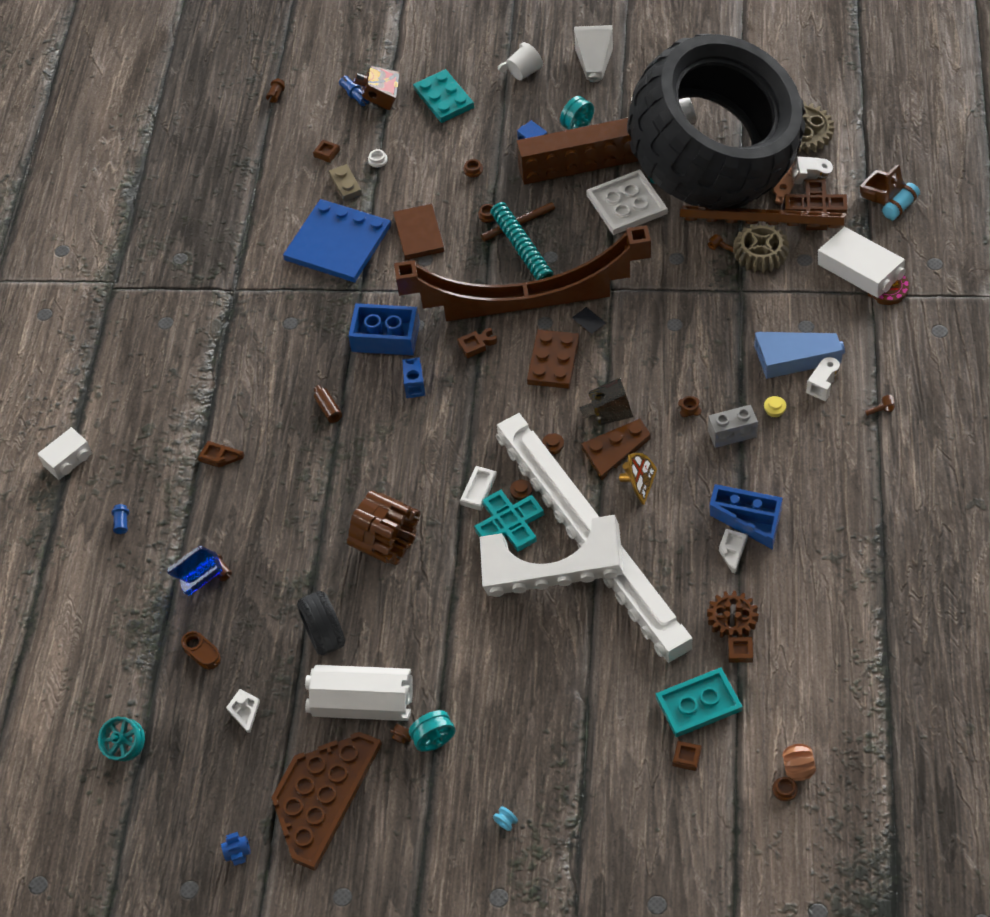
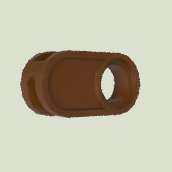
(204, 653)

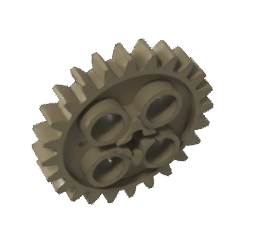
(817, 130)

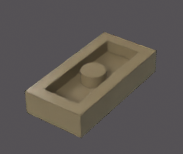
(345, 182)

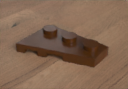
(612, 447)

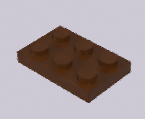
(553, 359)

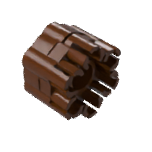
(380, 524)

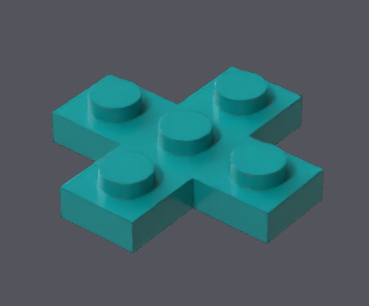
(510, 519)

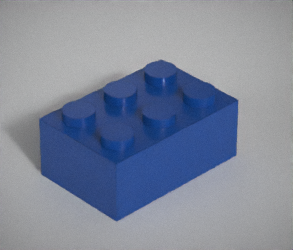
(384, 329)

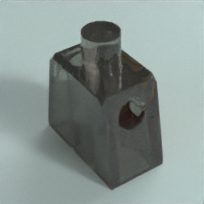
(608, 403)

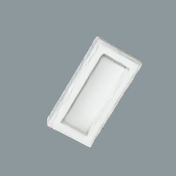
(478, 488)

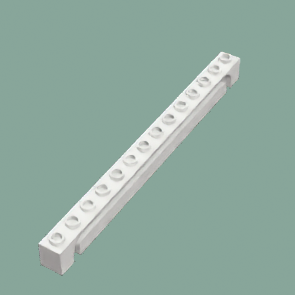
(575, 512)

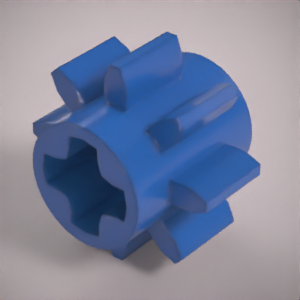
(235, 848)

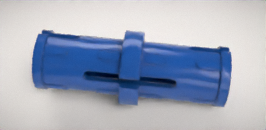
(353, 90)

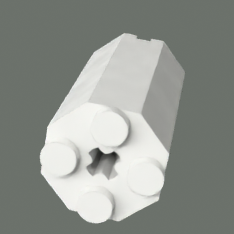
(359, 692)

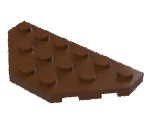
(319, 792)

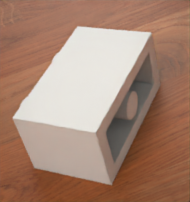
(65, 453)

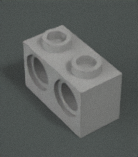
(732, 426)

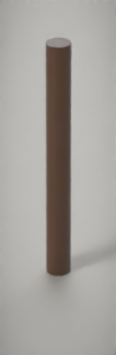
(522, 219)

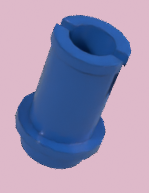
(120, 515)

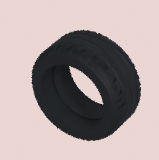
(321, 622)

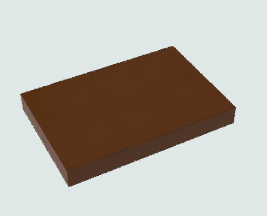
(418, 231)

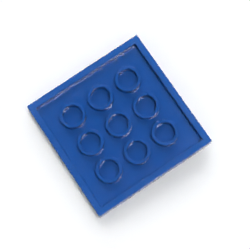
(337, 240)

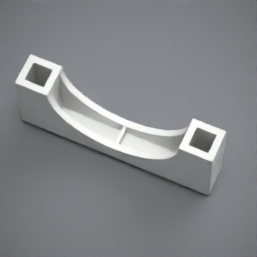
(595, 559)

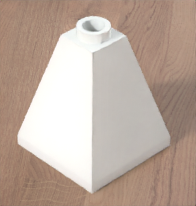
(594, 49)

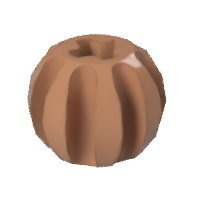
(799, 762)

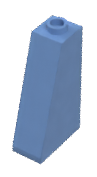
(795, 352)

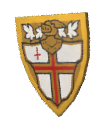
(640, 473)

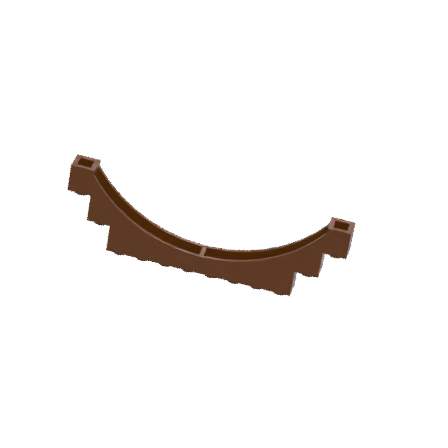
(582, 283)

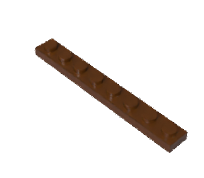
(772, 217)

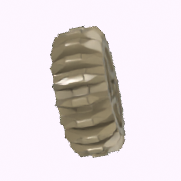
(761, 242)

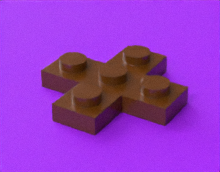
(816, 200)

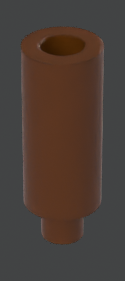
(327, 404)

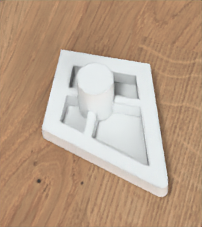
(244, 709)

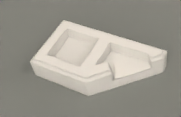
(732, 548)

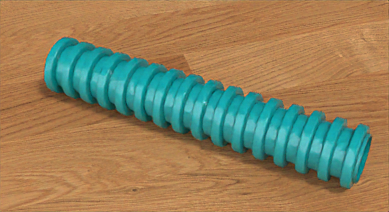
(520, 241)

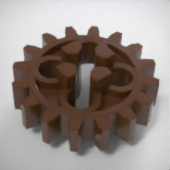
(722, 622)

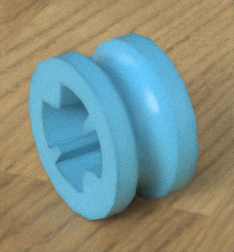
(505, 818)

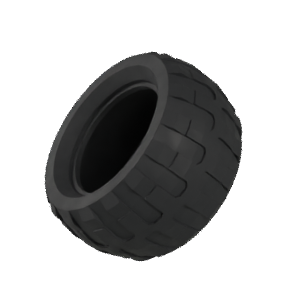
(742, 82)

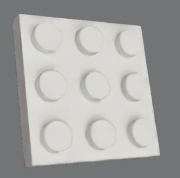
(626, 202)

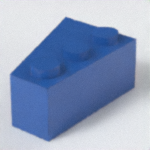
(747, 512)

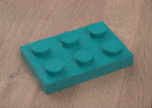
(443, 96)
(698, 702)

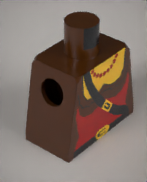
(379, 86)

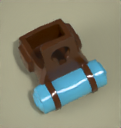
(889, 191)

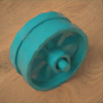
(577, 113)
(432, 731)
(121, 739)

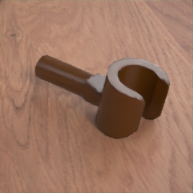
(716, 240)
(887, 405)

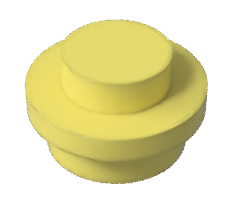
(775, 406)

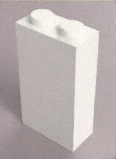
(861, 262)

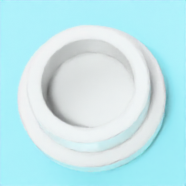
(377, 158)

